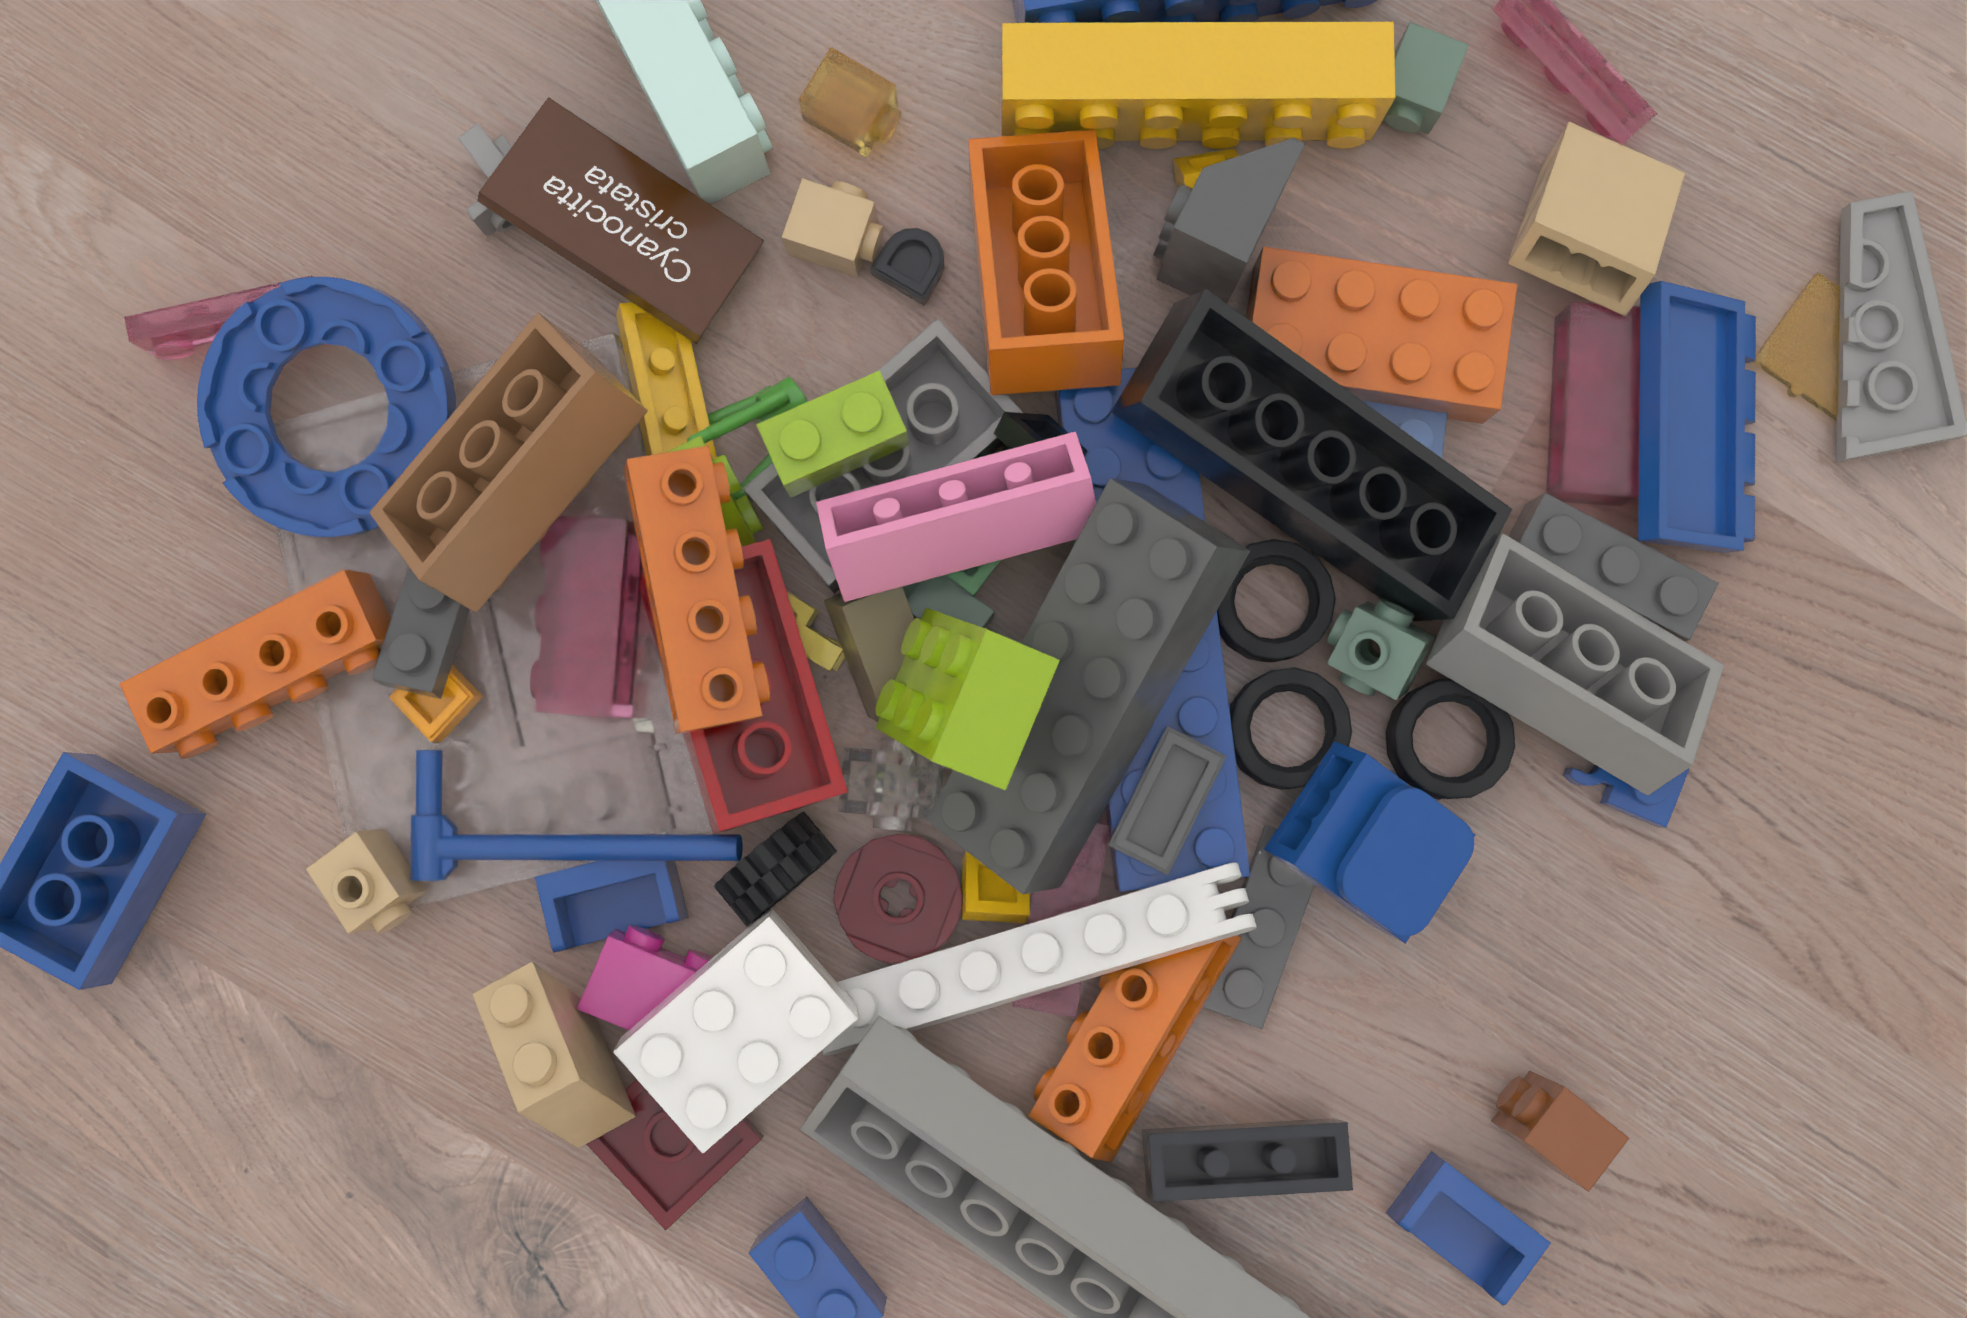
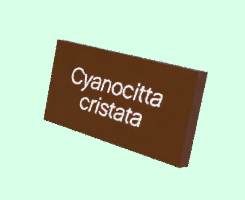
(620, 220)

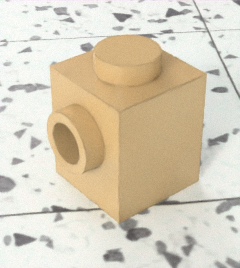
(833, 226)
(366, 882)

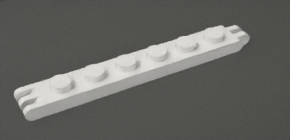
(1047, 954)

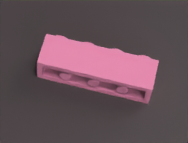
(957, 516)

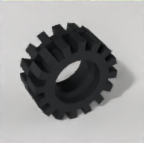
(775, 868)

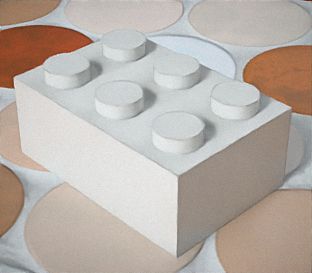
(736, 1030)

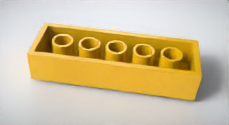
(1199, 81)

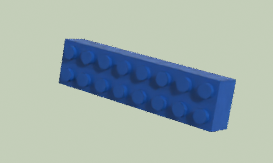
(1199, 698)

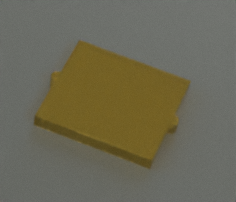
(1806, 346)

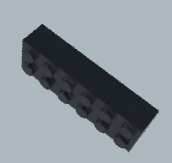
(1311, 458)

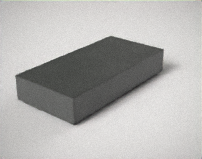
(1166, 800)

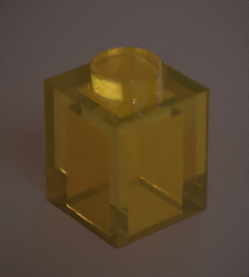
(850, 103)

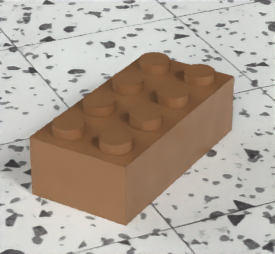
(506, 464)

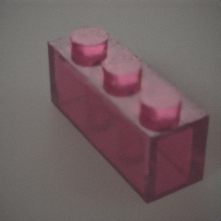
(1594, 406)
(588, 618)

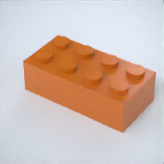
(1045, 263)
(1390, 329)

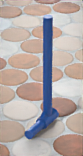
(438, 846)

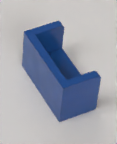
(597, 897)
(1468, 1228)

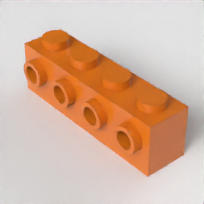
(694, 589)
(259, 664)
(1125, 1047)

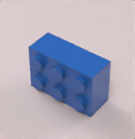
(90, 868)

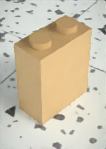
(1597, 219)
(553, 1056)

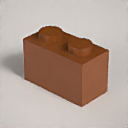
(1558, 1128)

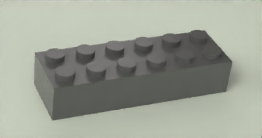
(1123, 630)

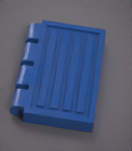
(1695, 419)

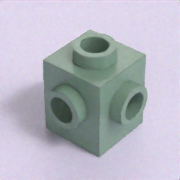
(1400, 642)

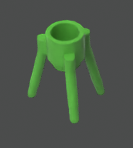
(757, 408)

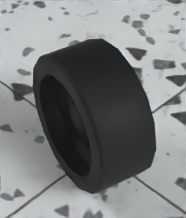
(1320, 608)
(1296, 680)
(1405, 762)

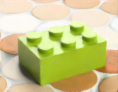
(965, 696)

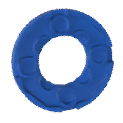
(239, 384)

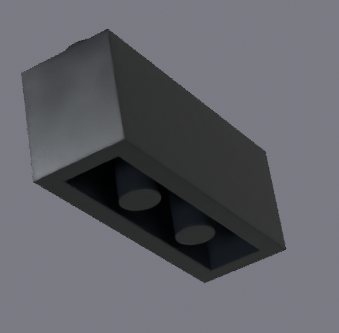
(1247, 1159)

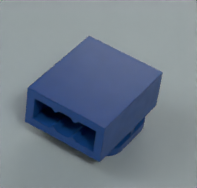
(1373, 842)

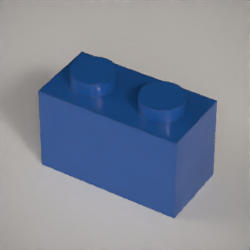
(815, 1268)

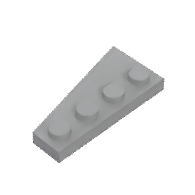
(1892, 341)

